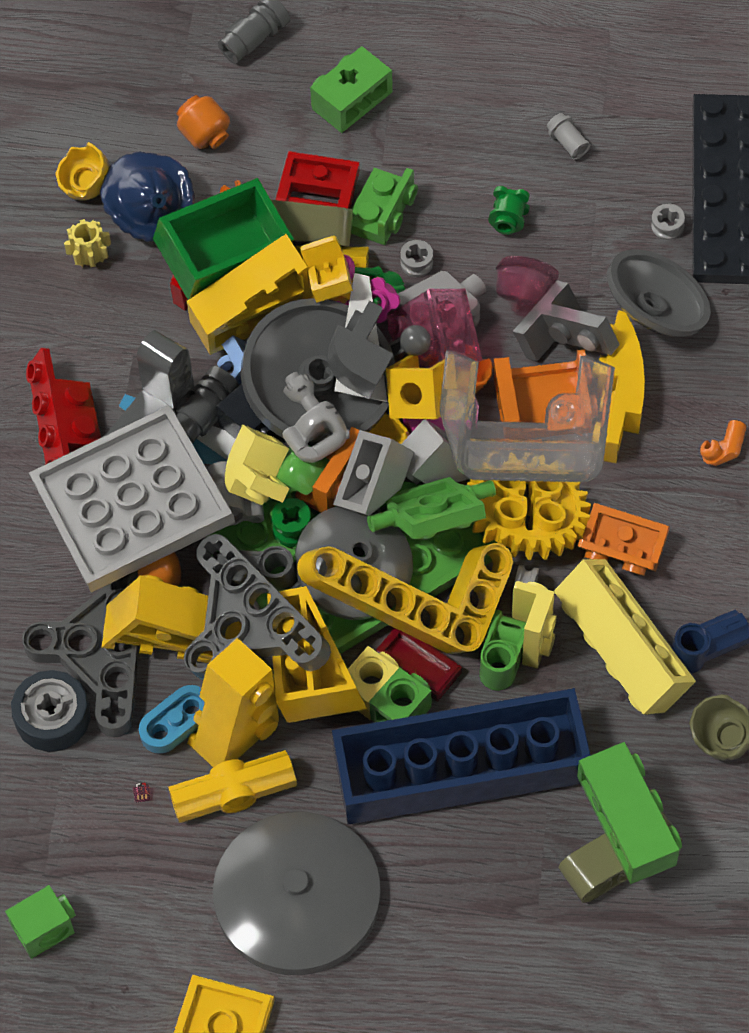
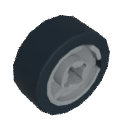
(56, 730)

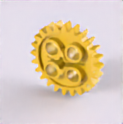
(555, 511)

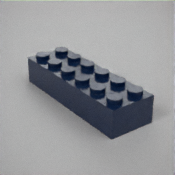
(460, 756)

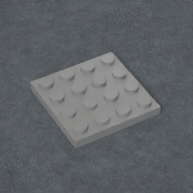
(131, 498)

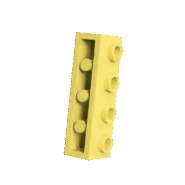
(624, 636)

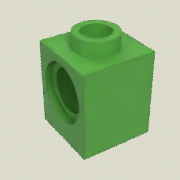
(401, 686)
(41, 920)

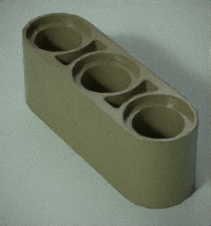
(316, 222)
(594, 868)

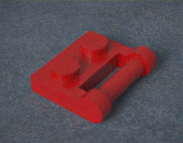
(318, 176)

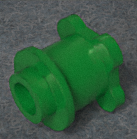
(509, 210)

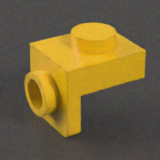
(327, 268)

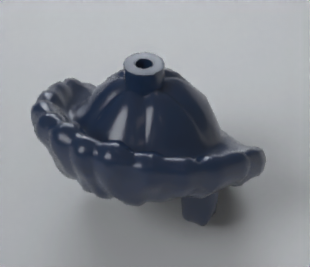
(142, 190)

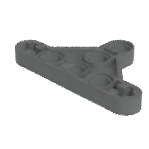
(236, 604)
(94, 663)

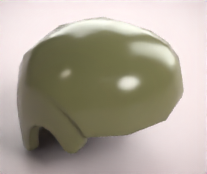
(721, 727)

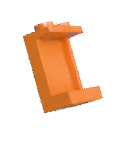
(526, 391)

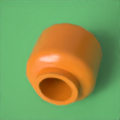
(203, 122)

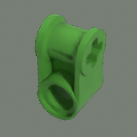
(503, 646)

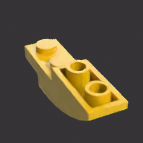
(627, 386)

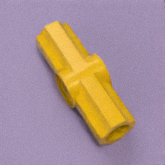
(232, 786)

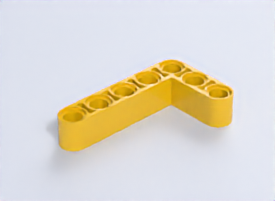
(411, 601)

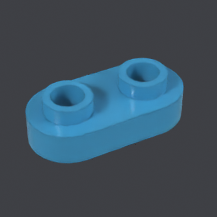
(171, 718)

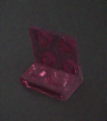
(446, 318)

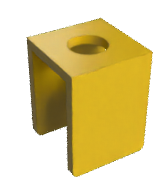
(405, 386)

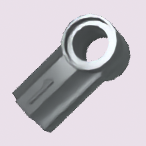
(265, 562)

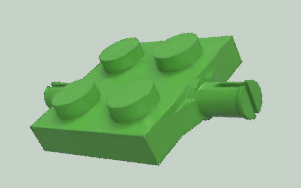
(433, 508)

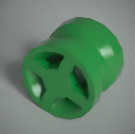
(286, 531)

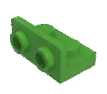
(381, 204)

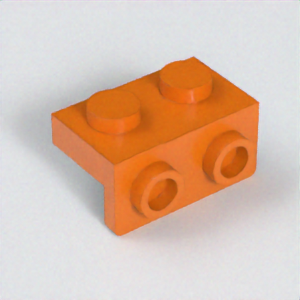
(328, 483)
(624, 538)

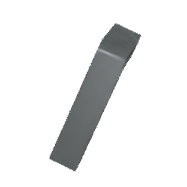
(164, 378)

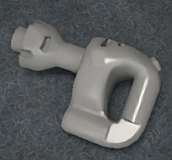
(318, 420)

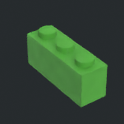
(629, 812)

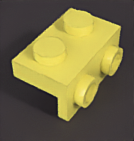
(535, 605)

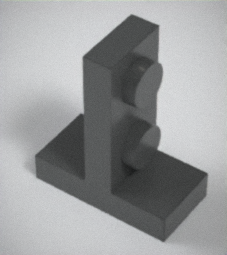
(561, 320)

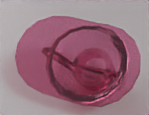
(524, 280)

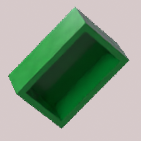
(218, 235)

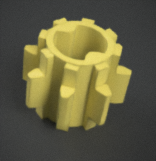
(87, 243)

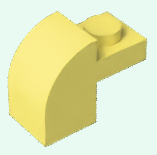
(254, 467)

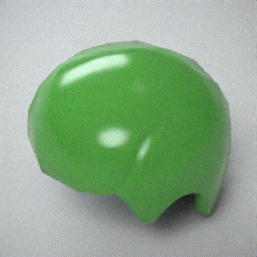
(298, 474)

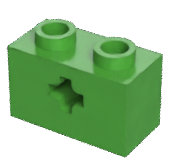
(351, 89)

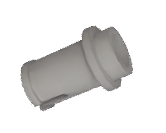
(563, 130)

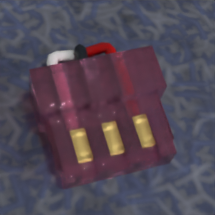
(141, 793)

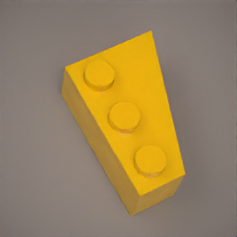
(248, 294)
(158, 617)
(317, 692)
(237, 705)

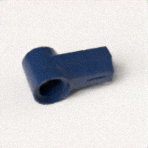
(710, 639)

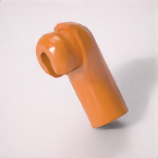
(727, 449)

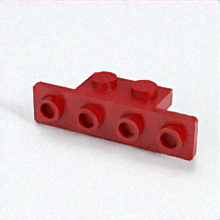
(62, 409)

